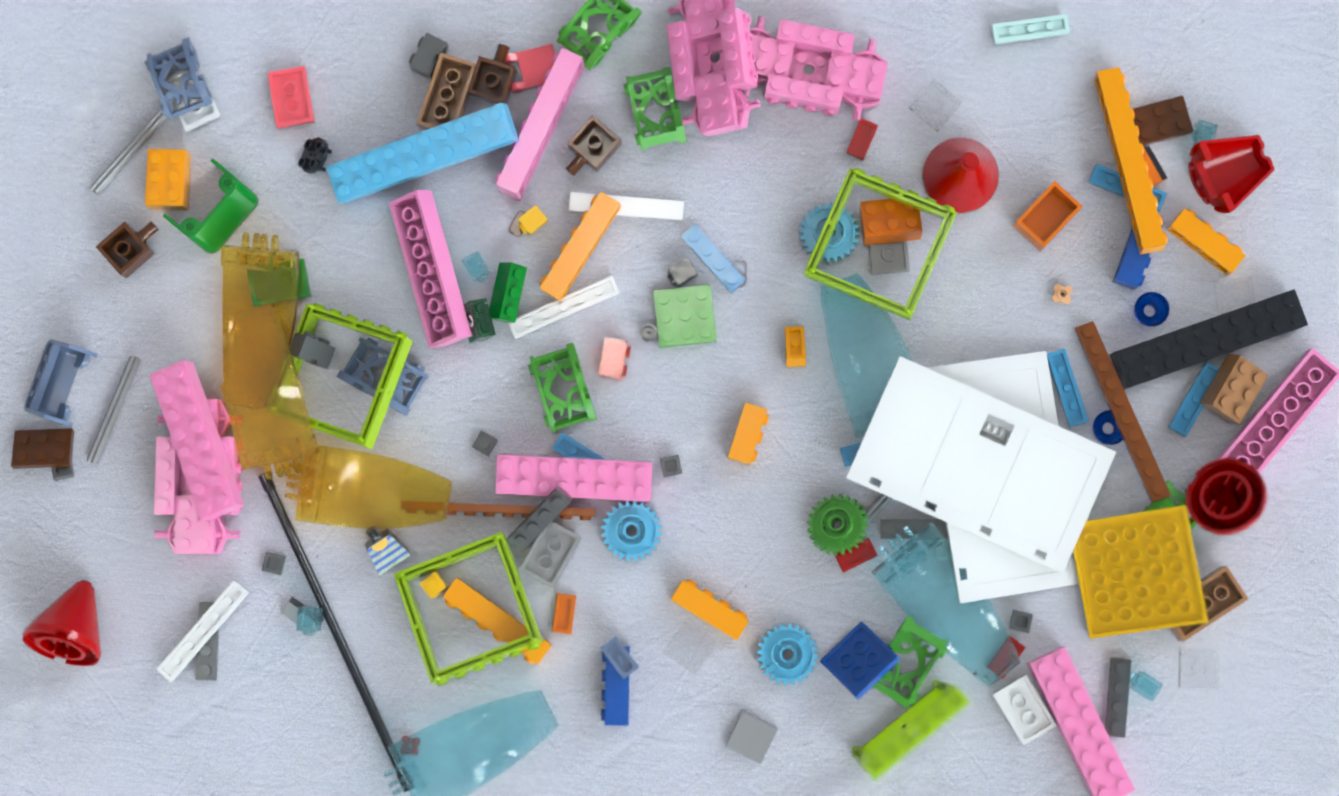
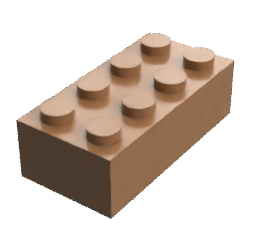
(447, 92)
(1220, 595)

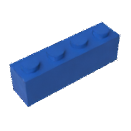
(1132, 264)
(615, 695)

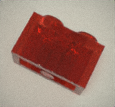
(613, 359)

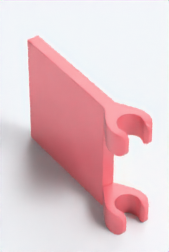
(533, 66)

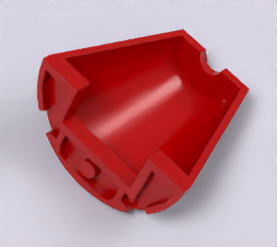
(1228, 170)

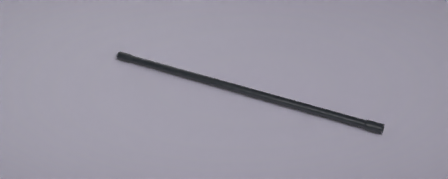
(270, 489)

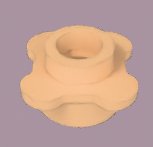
(1057, 294)

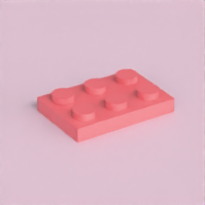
(291, 97)

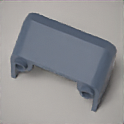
(54, 380)

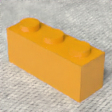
(748, 434)

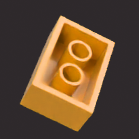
(168, 179)

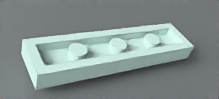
(1030, 29)

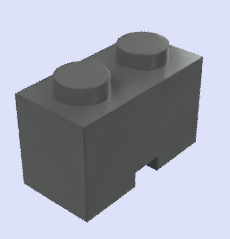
(427, 55)
(311, 350)

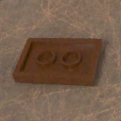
(1162, 120)
(42, 448)

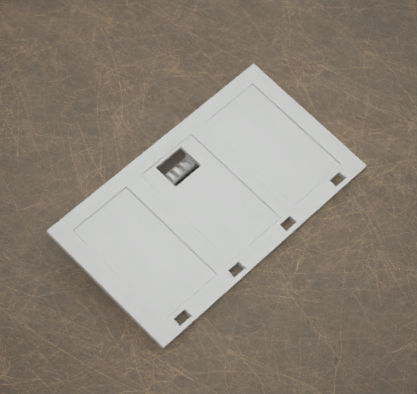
(931, 450)
(990, 568)

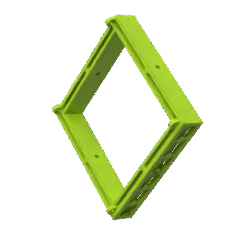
(892, 191)
(387, 382)
(493, 656)
(924, 717)

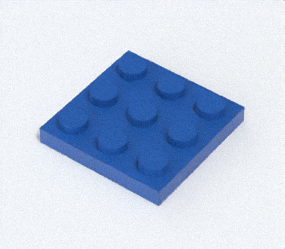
(859, 660)

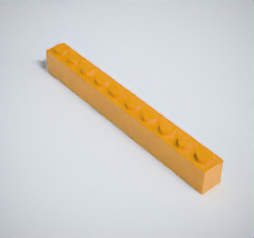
(1130, 161)

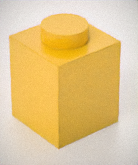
(532, 221)
(434, 585)

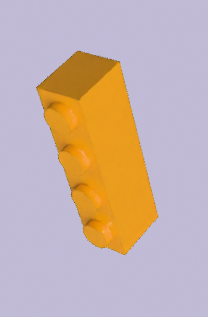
(1206, 242)
(709, 609)

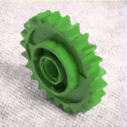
(847, 534)

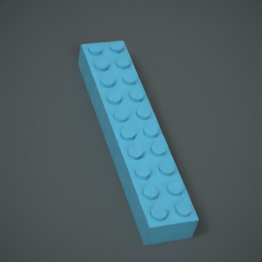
(422, 153)

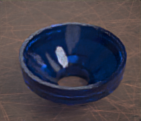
(1160, 306)
(1107, 439)

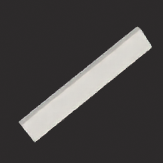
(633, 206)
(569, 305)
(202, 631)

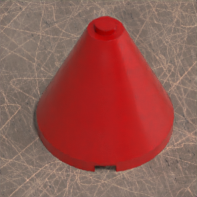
(960, 174)
(1226, 496)
(68, 628)

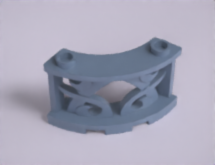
(163, 62)
(355, 378)

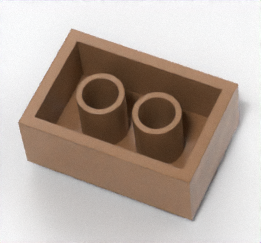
(1234, 389)

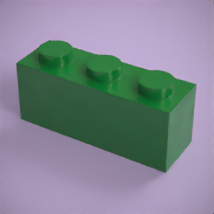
(507, 292)

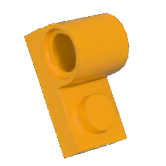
(795, 347)

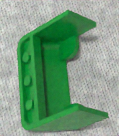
(224, 218)

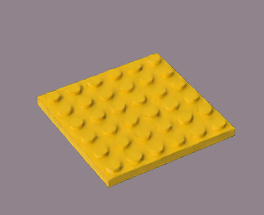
(1139, 573)

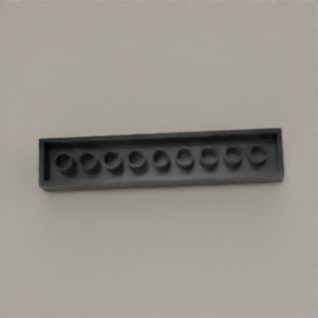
(1208, 339)

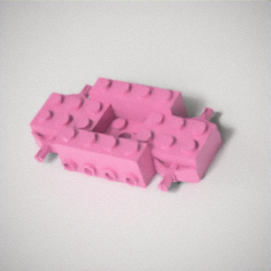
(836, 73)
(717, 86)
(173, 497)

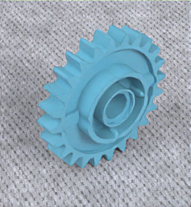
(843, 236)
(631, 545)
(784, 639)

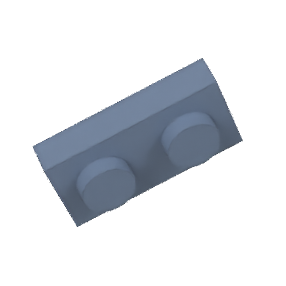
(619, 657)

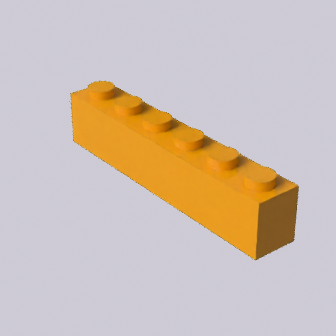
(580, 247)
(491, 617)

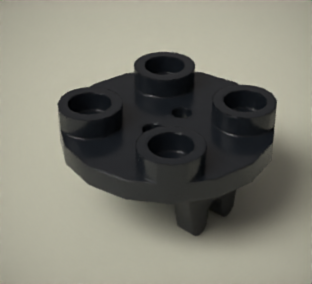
(314, 155)

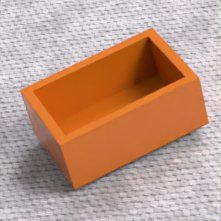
(1047, 216)
(889, 222)

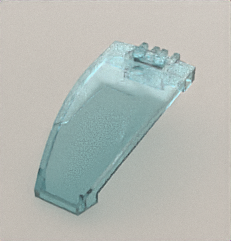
(862, 350)
(925, 588)
(471, 746)

